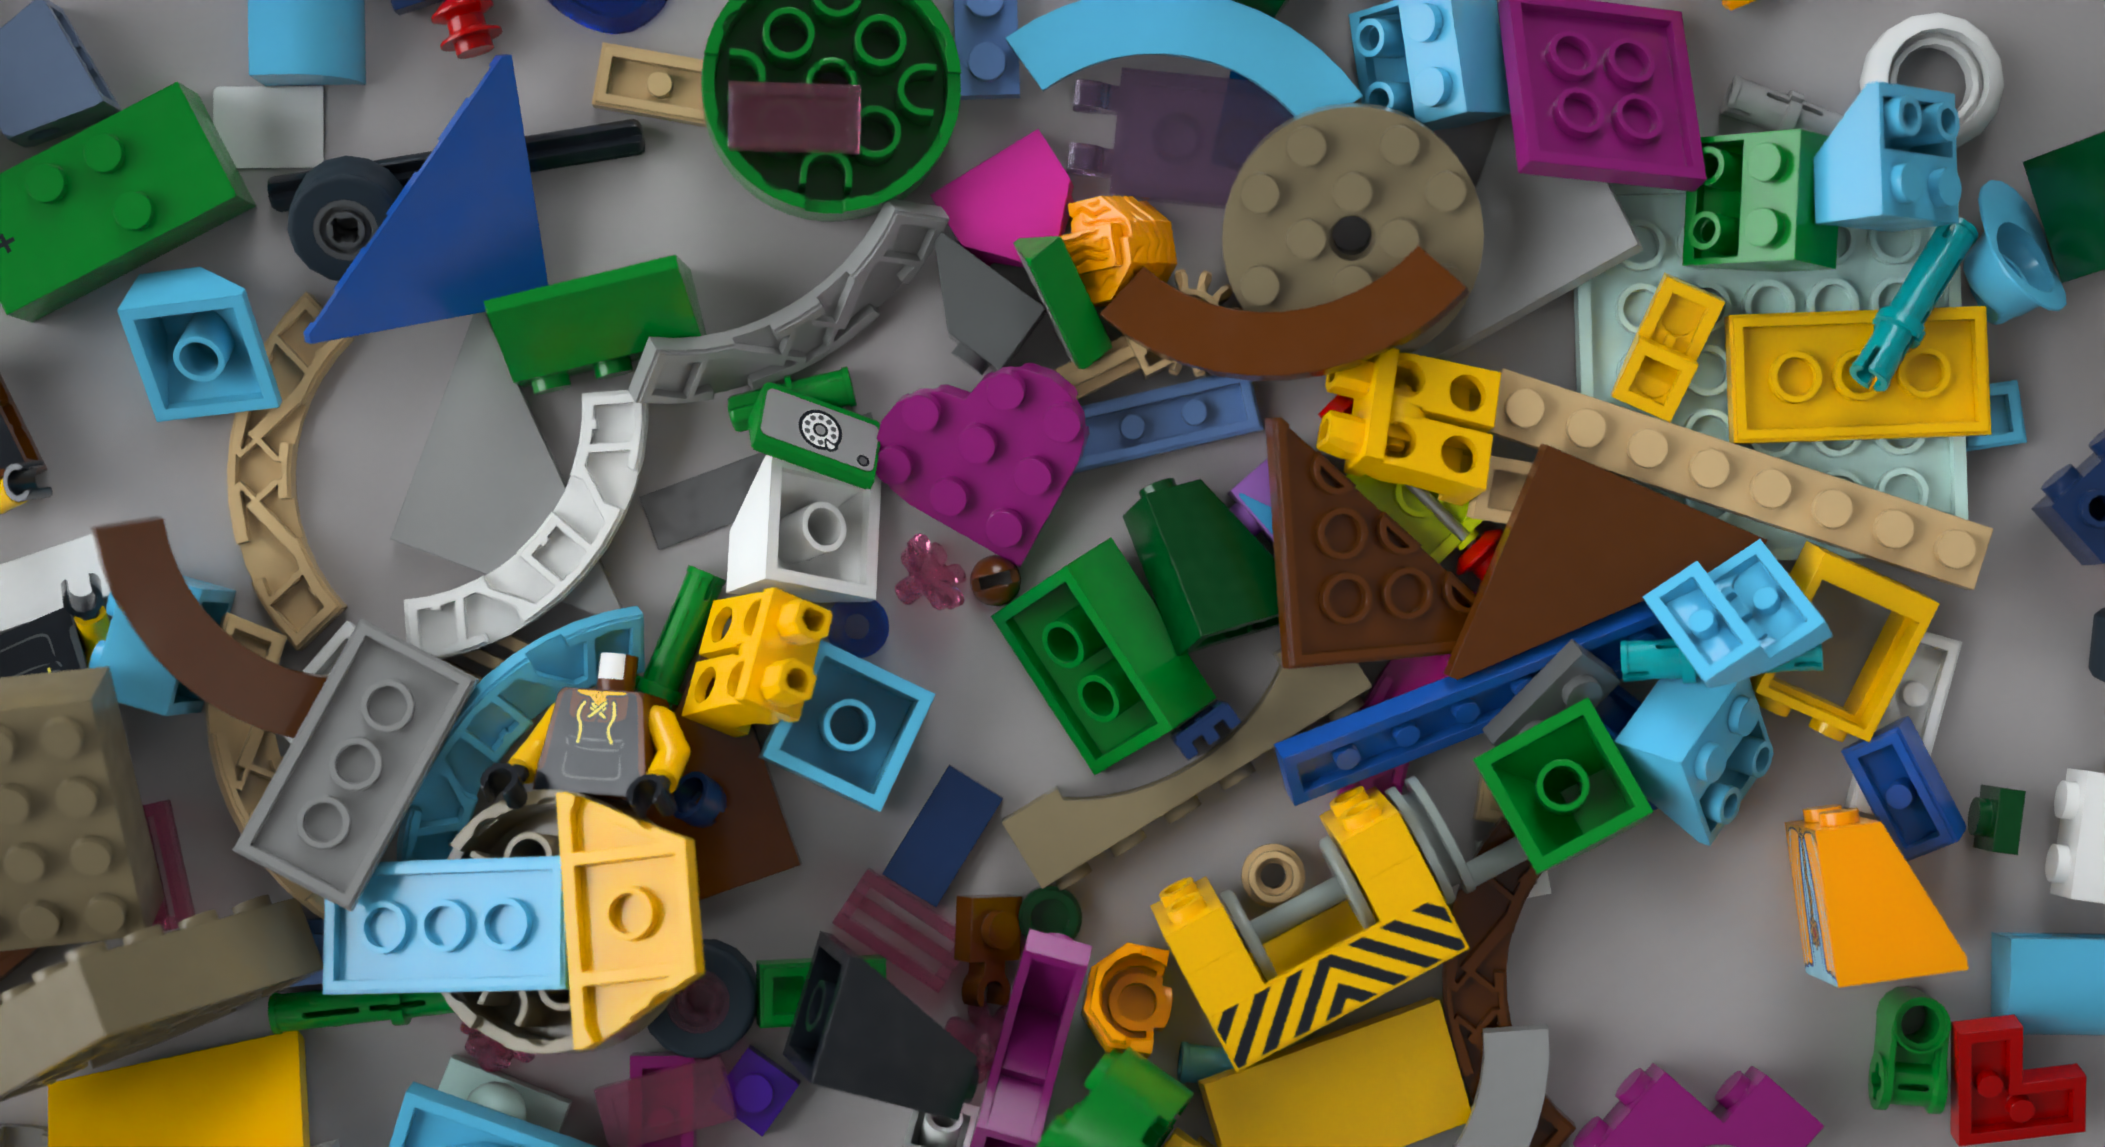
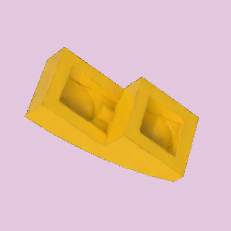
(1667, 347)

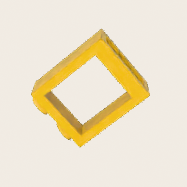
(1886, 662)

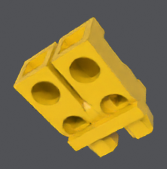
(1415, 423)
(759, 664)

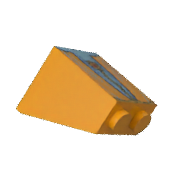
(1862, 904)

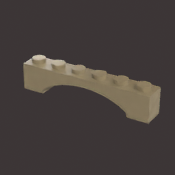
(1065, 832)

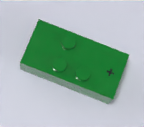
(113, 201)

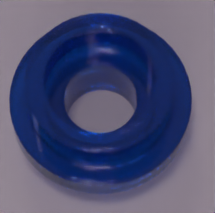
(877, 633)

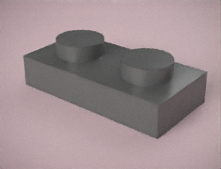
(1560, 684)

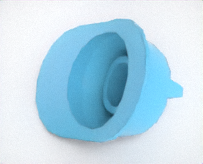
(2011, 261)

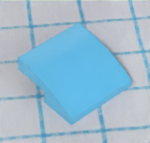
(1737, 616)

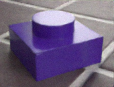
(760, 1089)

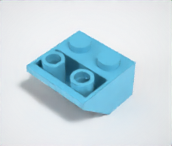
(1432, 60)
(1890, 162)
(1697, 751)

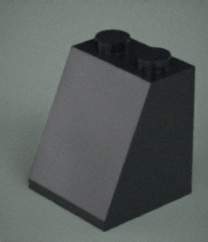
(872, 1040)

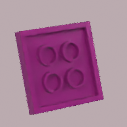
(1601, 93)

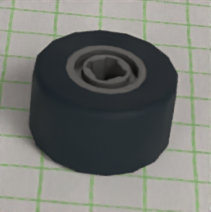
(345, 189)

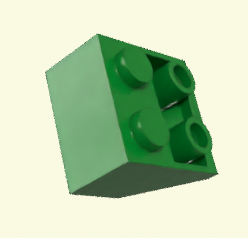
(1758, 205)

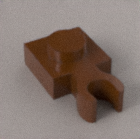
(986, 938)

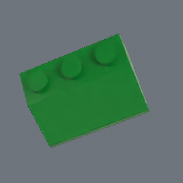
(593, 322)
(1103, 657)

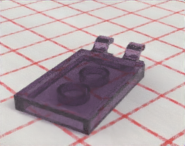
(1174, 134)

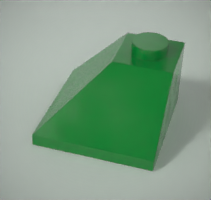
(1563, 787)

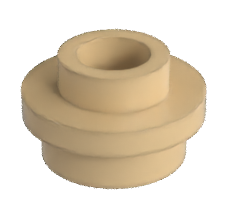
(1287, 889)

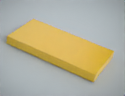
(1795, 382)
(1351, 1088)
(204, 1098)

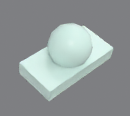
(504, 1094)

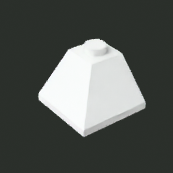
(805, 536)

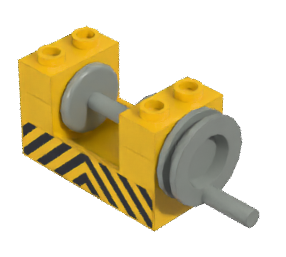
(1337, 942)

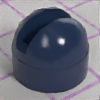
(711, 802)

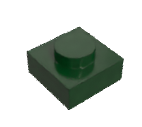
(1997, 819)

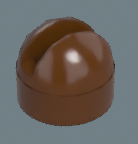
(998, 594)

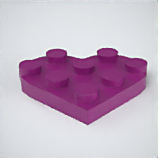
(986, 456)

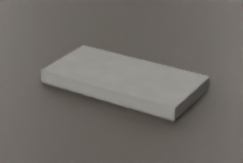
(355, 765)

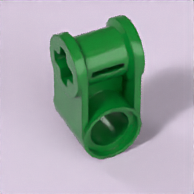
(1913, 1065)

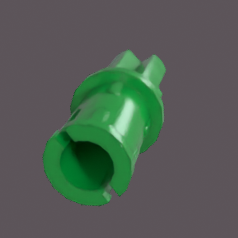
(829, 387)

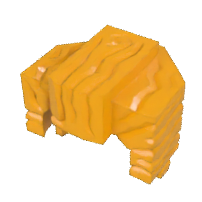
(1115, 240)
(1127, 998)

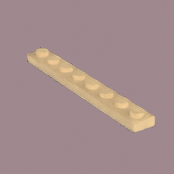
(1742, 481)

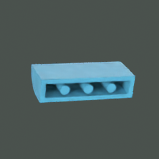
(307, 42)
(2050, 981)

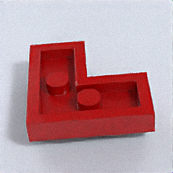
(2000, 1099)

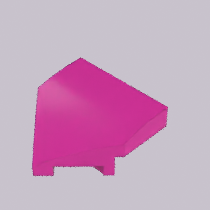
(1008, 198)

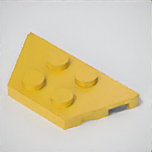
(626, 916)

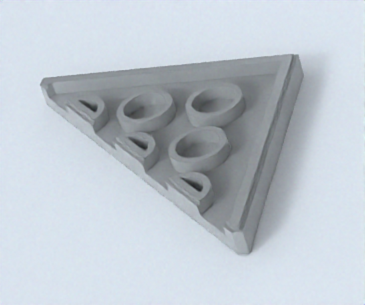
(1537, 244)
(487, 473)

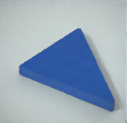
(456, 229)

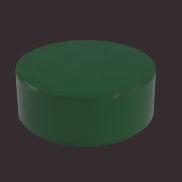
(1050, 912)

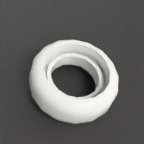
(1962, 42)

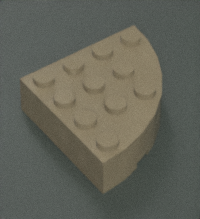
(148, 990)

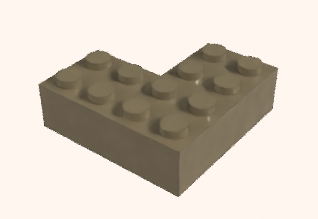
(70, 815)

